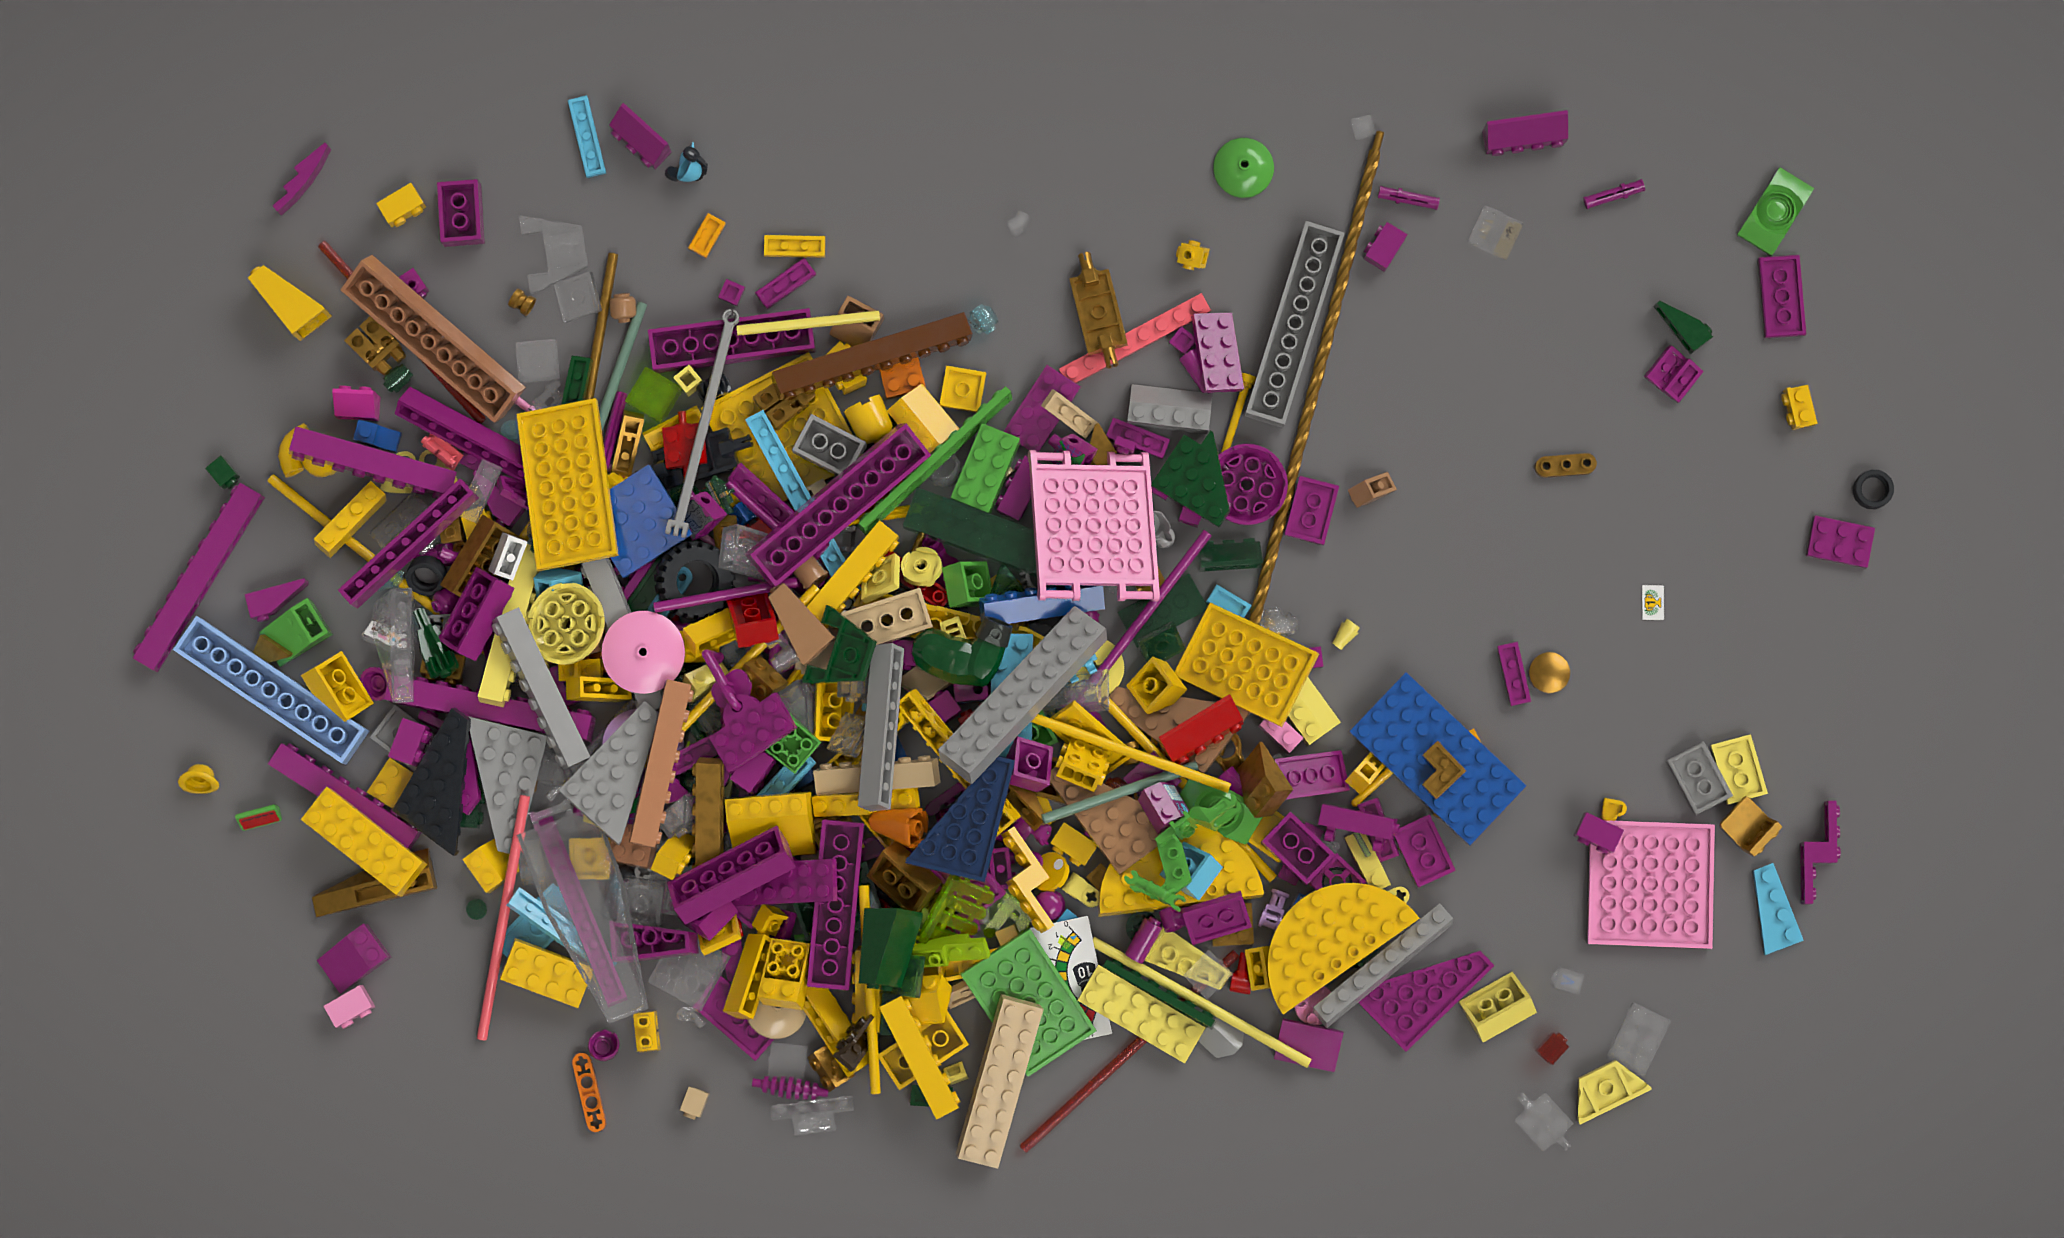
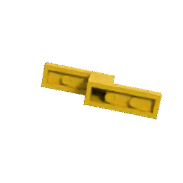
(848, 803)
(1027, 880)

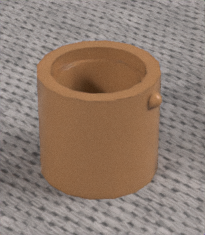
(810, 573)

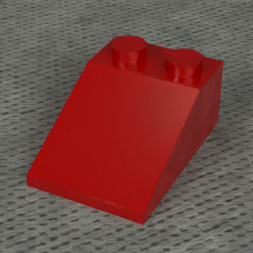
(752, 620)

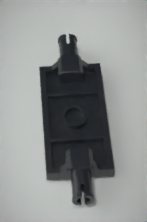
(720, 453)

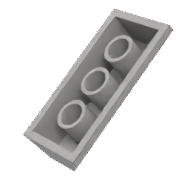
(1169, 409)

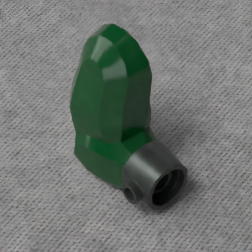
(960, 659)

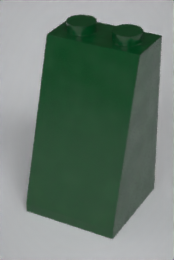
(887, 946)

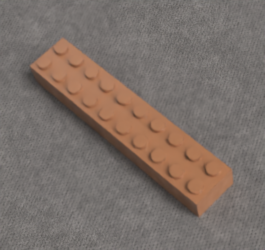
(433, 338)

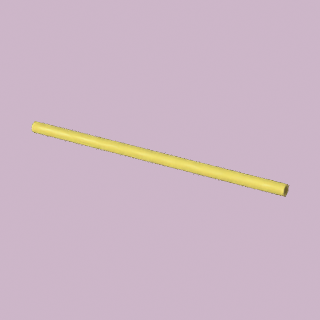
(1202, 1003)

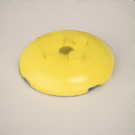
(549, 620)

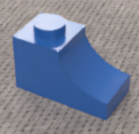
(377, 436)

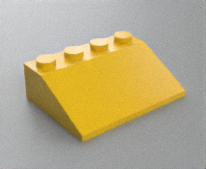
(756, 814)

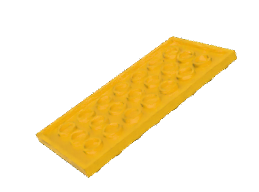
(567, 484)

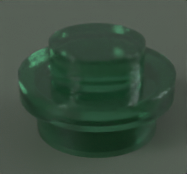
(476, 909)

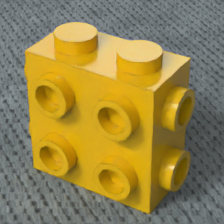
(1082, 764)

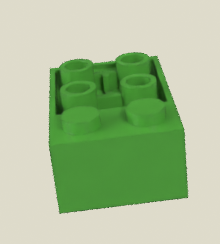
(298, 629)
(795, 747)

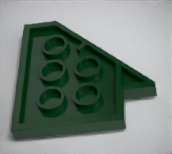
(1195, 479)

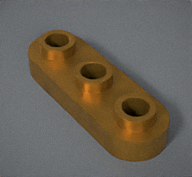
(1556, 465)

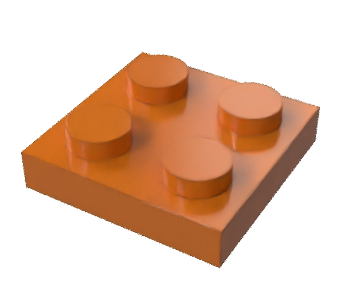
(902, 378)

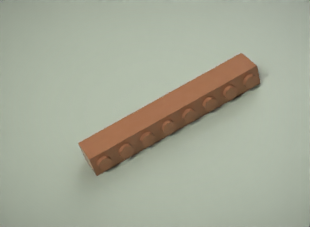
(660, 763)

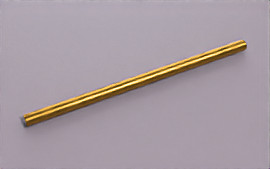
(601, 323)

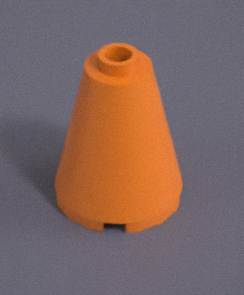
(901, 825)

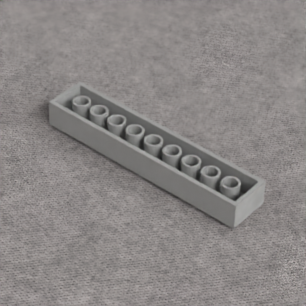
(1294, 324)
(1022, 694)

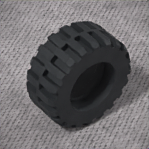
(672, 563)

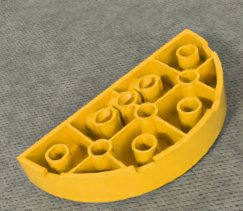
(1236, 875)
(1329, 935)

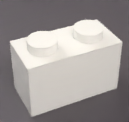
(507, 556)

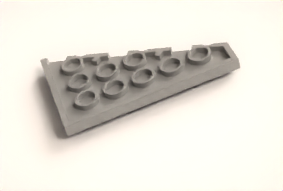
(508, 768)
(610, 778)

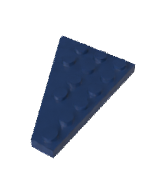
(968, 831)

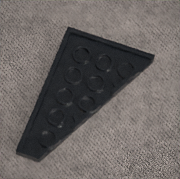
(436, 788)

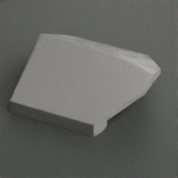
(1222, 1039)

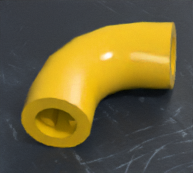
(288, 465)

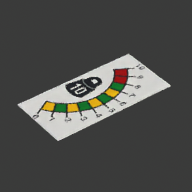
(1074, 963)

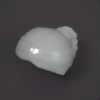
(1163, 534)

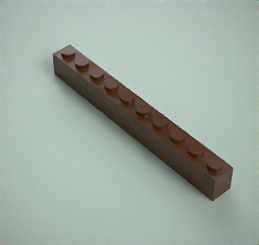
(871, 356)

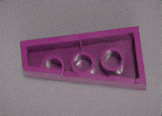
(663, 942)

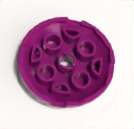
(1267, 479)

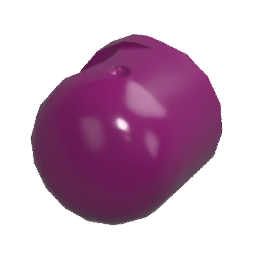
(1052, 903)

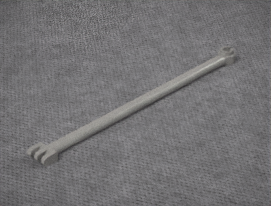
(692, 468)

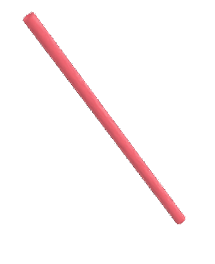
(502, 919)

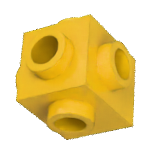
(1192, 255)

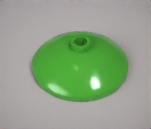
(1243, 181)

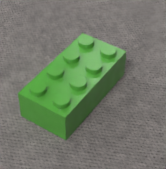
(986, 468)

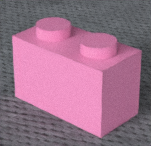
(1285, 737)
(349, 1006)

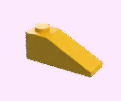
(1365, 773)

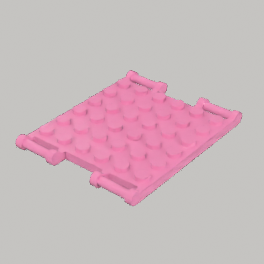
(1093, 525)

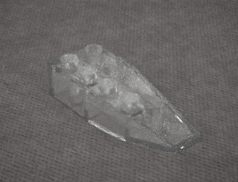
(395, 641)

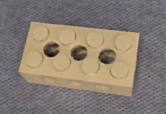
(893, 607)

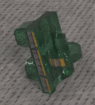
(720, 494)

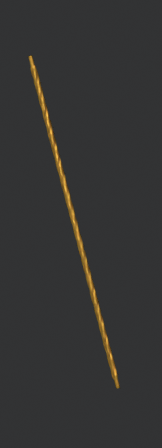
(1316, 378)

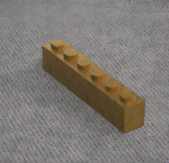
(708, 810)

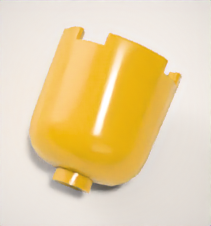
(869, 420)

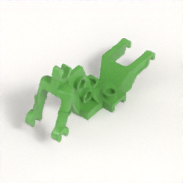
(1173, 854)

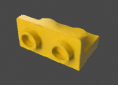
(1799, 407)

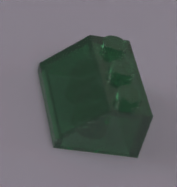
(1230, 555)

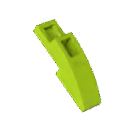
(952, 948)

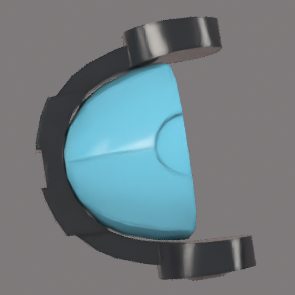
(691, 166)

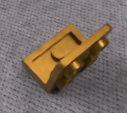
(764, 678)
(1750, 827)

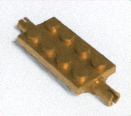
(1098, 311)

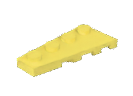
(1174, 953)

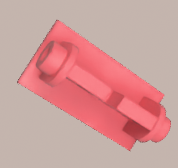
(442, 450)

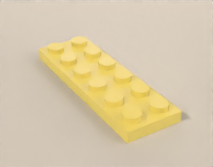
(1141, 1014)

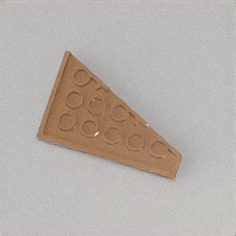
(1168, 718)
(1116, 827)

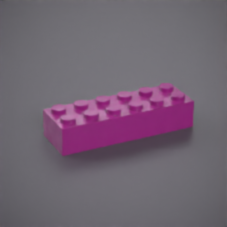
(731, 875)

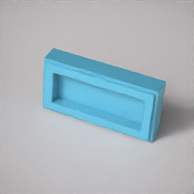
(1228, 601)

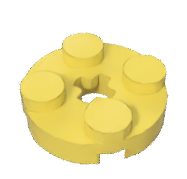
(925, 576)

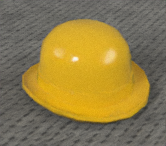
(198, 780)

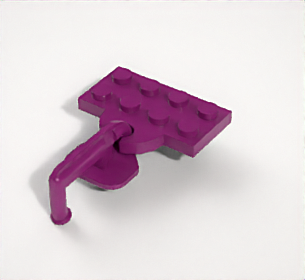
(754, 725)

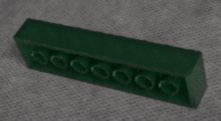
(972, 531)

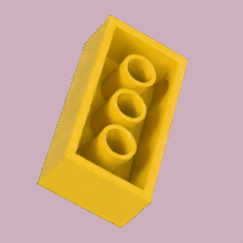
(544, 973)
(945, 1041)

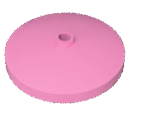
(663, 656)

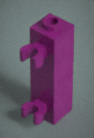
(1359, 822)

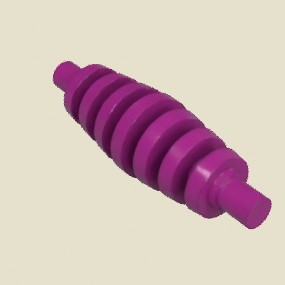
(790, 1087)

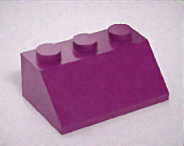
(639, 137)

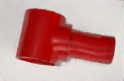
(1240, 979)

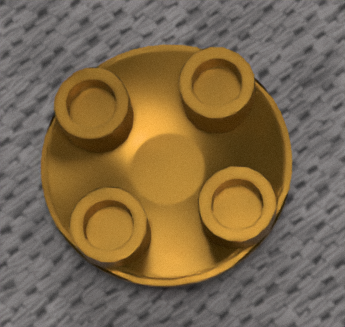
(1549, 672)

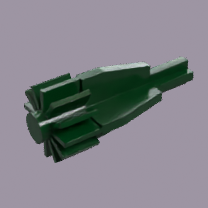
(437, 656)

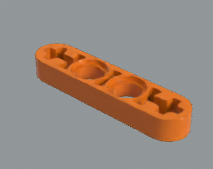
(587, 1092)

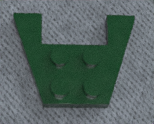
(850, 653)

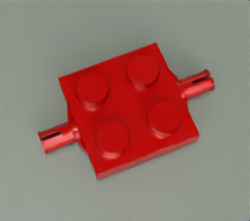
(679, 443)

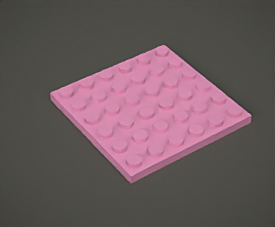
(1653, 887)

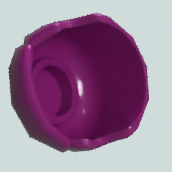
(603, 1045)

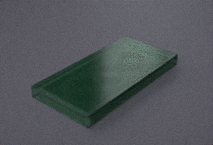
(1179, 605)

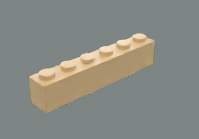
(846, 777)

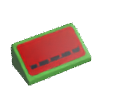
(259, 817)

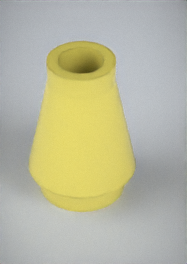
(1345, 634)

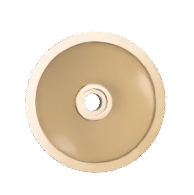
(776, 1022)

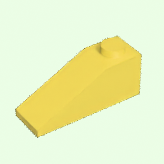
(1369, 867)

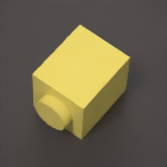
(688, 380)

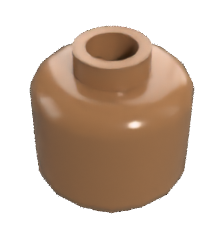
(622, 307)

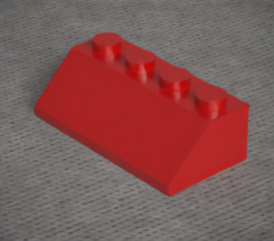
(1201, 731)

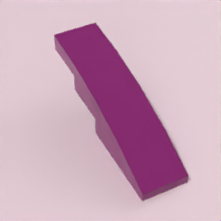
(307, 172)

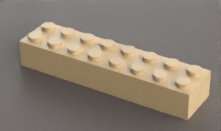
(999, 1081)

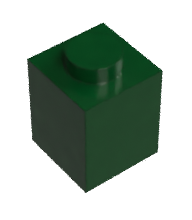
(223, 473)

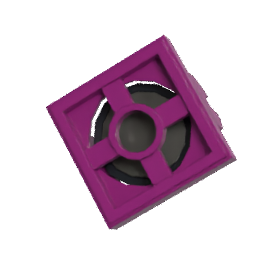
(1336, 875)

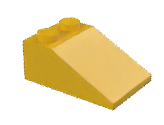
(338, 686)

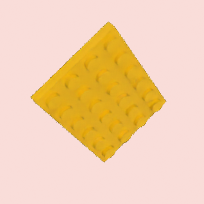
(1247, 662)

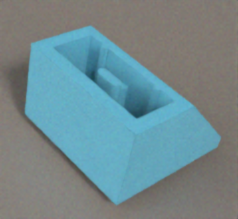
(551, 577)

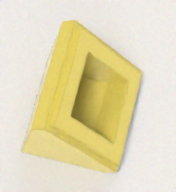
(956, 1073)

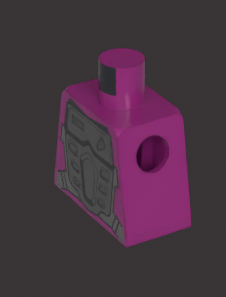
(703, 514)

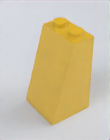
(290, 304)

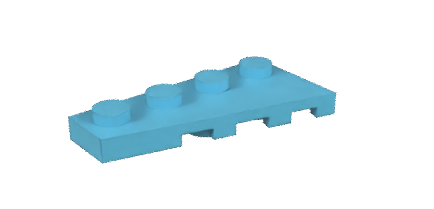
(1776, 916)

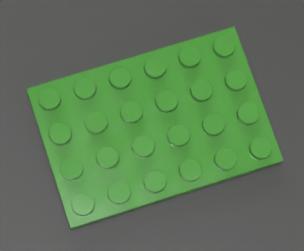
(1027, 973)

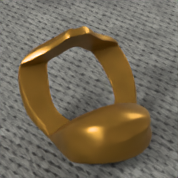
(1236, 759)

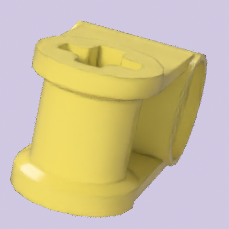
(1079, 888)

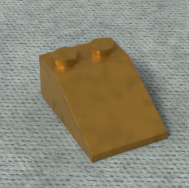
(1263, 783)

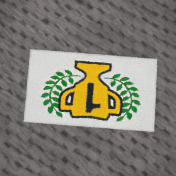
(1652, 602)

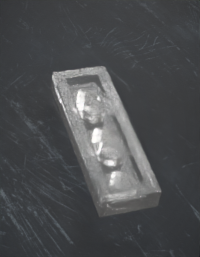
(482, 485)

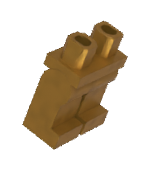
(379, 351)
(780, 411)

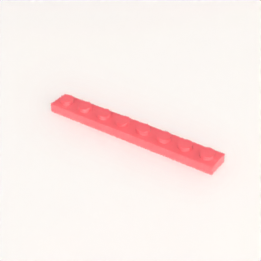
(1139, 338)

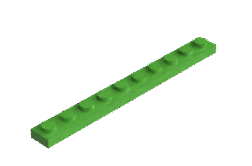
(939, 457)

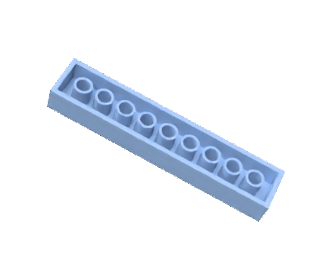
(270, 690)

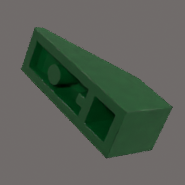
(1688, 330)

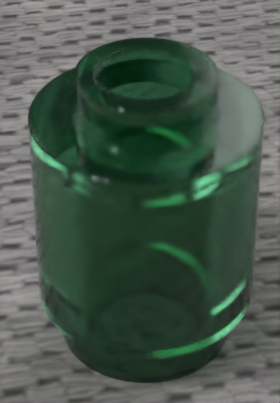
(397, 378)

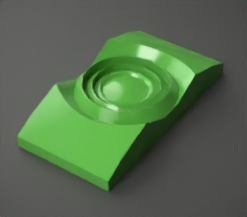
(1775, 211)
(1239, 827)

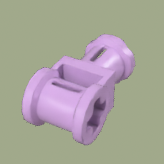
(1273, 912)

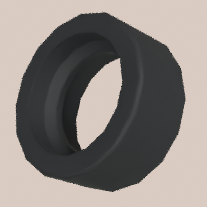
(1857, 489)
(428, 562)

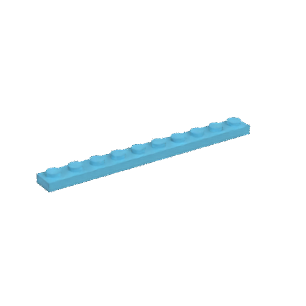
(789, 478)

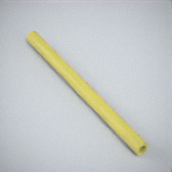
(808, 323)

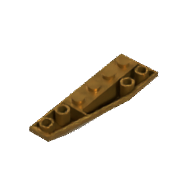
(366, 890)

